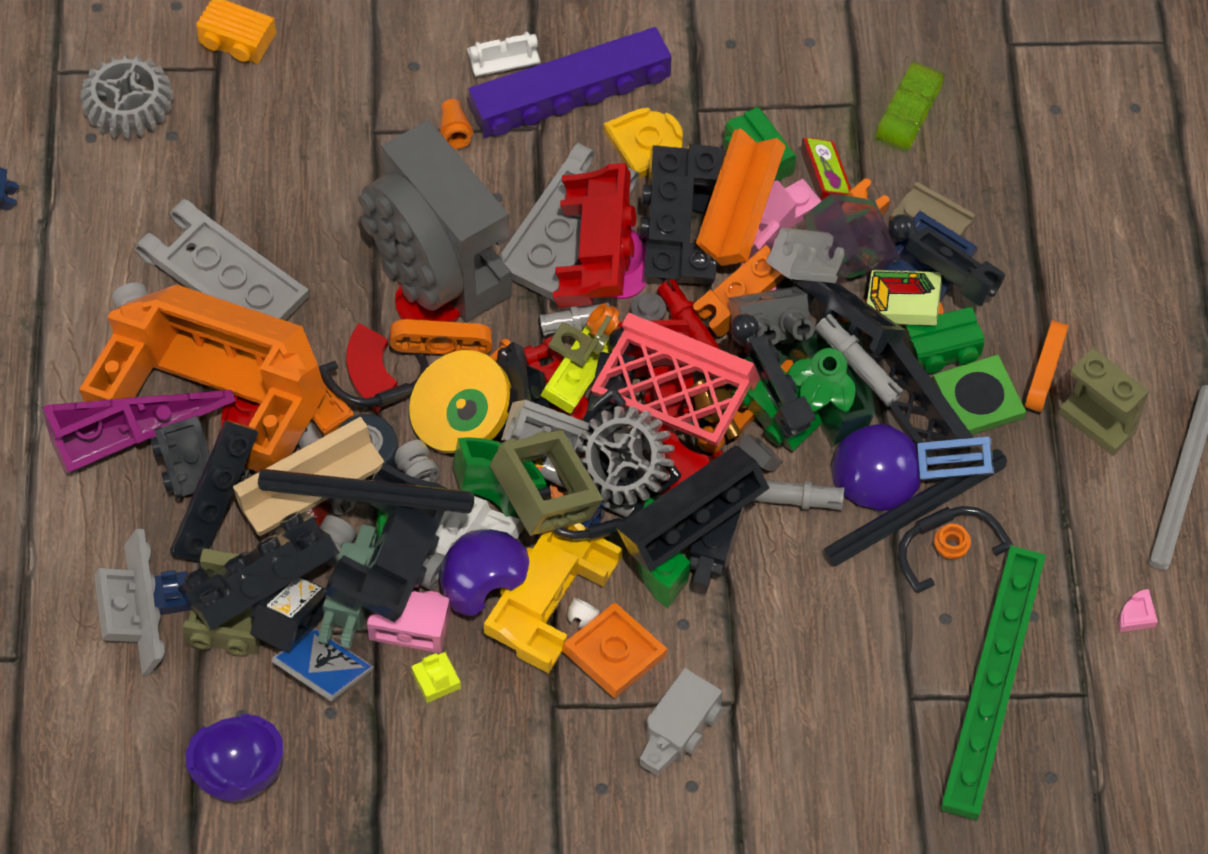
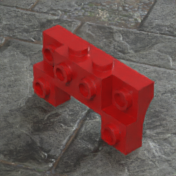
(604, 235)

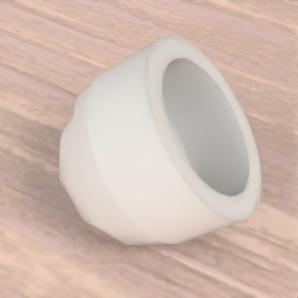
(582, 611)

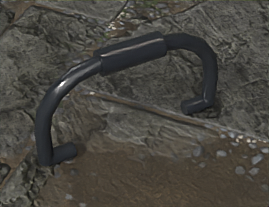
(614, 394)
(381, 399)
(938, 519)
(602, 529)

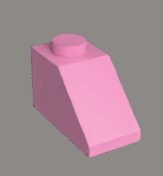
(419, 627)

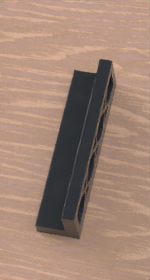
(928, 399)

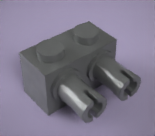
(779, 313)

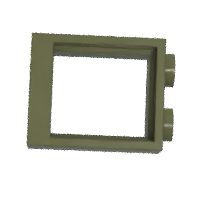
(533, 511)

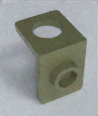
(586, 343)

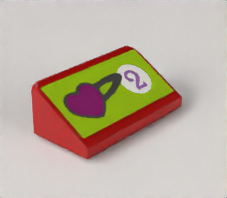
(824, 167)

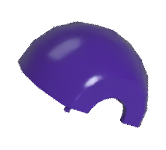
(877, 467)
(480, 564)
(235, 757)

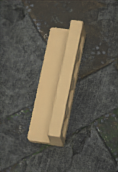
(339, 454)

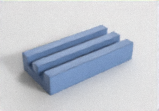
(986, 455)

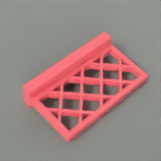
(695, 357)

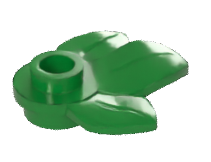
(821, 385)

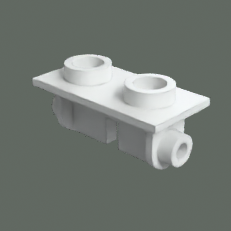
(504, 55)

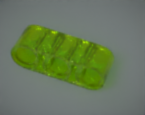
(910, 106)

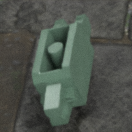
(338, 613)

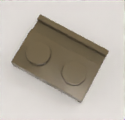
(937, 207)

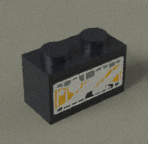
(288, 614)

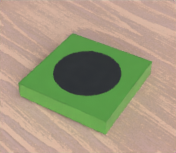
(981, 394)

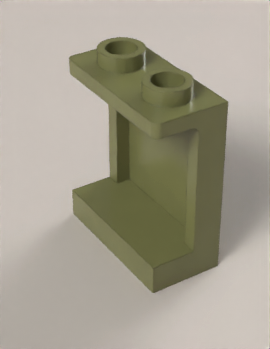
(1104, 402)
(231, 635)

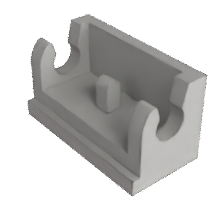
(805, 255)
(530, 418)

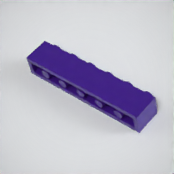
(570, 82)

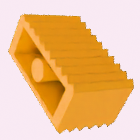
(236, 30)

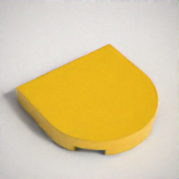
(638, 132)

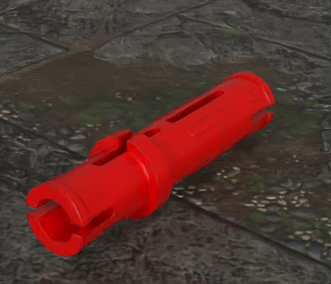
(682, 309)

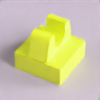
(436, 676)

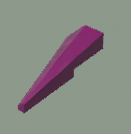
(98, 428)

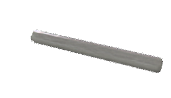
(1182, 484)

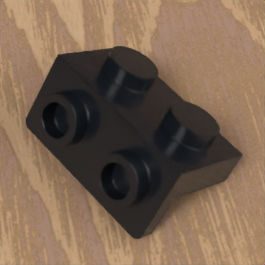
(184, 454)

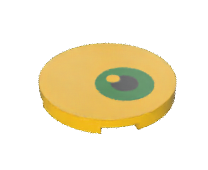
(459, 399)

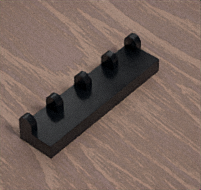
(855, 310)

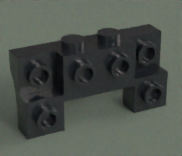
(669, 214)
(396, 559)
(251, 577)

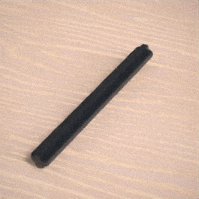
(366, 491)
(907, 512)

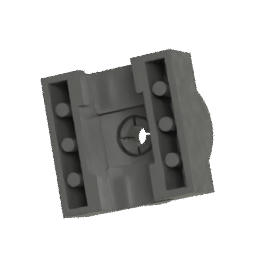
(437, 225)

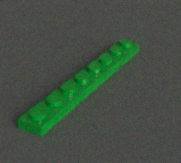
(993, 683)

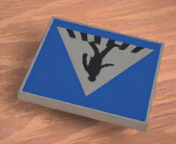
(323, 666)

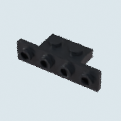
(214, 490)

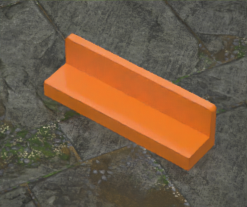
(739, 198)

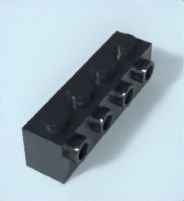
(692, 508)

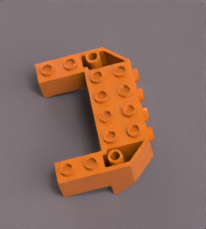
(219, 348)

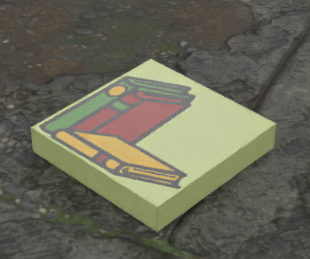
(906, 296)

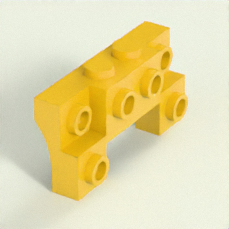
(554, 564)

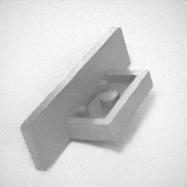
(128, 603)

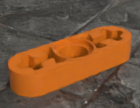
(421, 335)
(1046, 366)

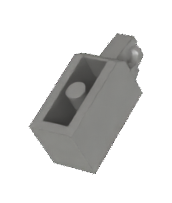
(680, 720)

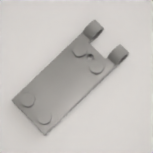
(547, 235)
(222, 265)

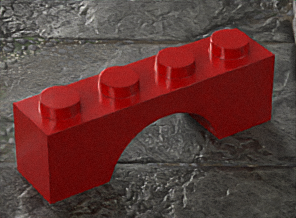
(684, 459)

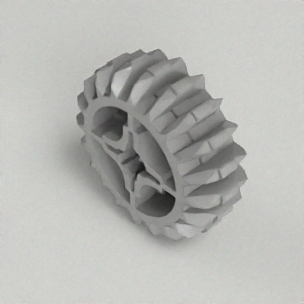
(133, 105)
(633, 441)

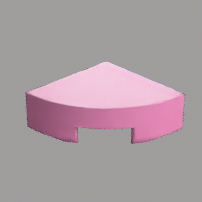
(1138, 613)

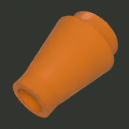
(455, 125)

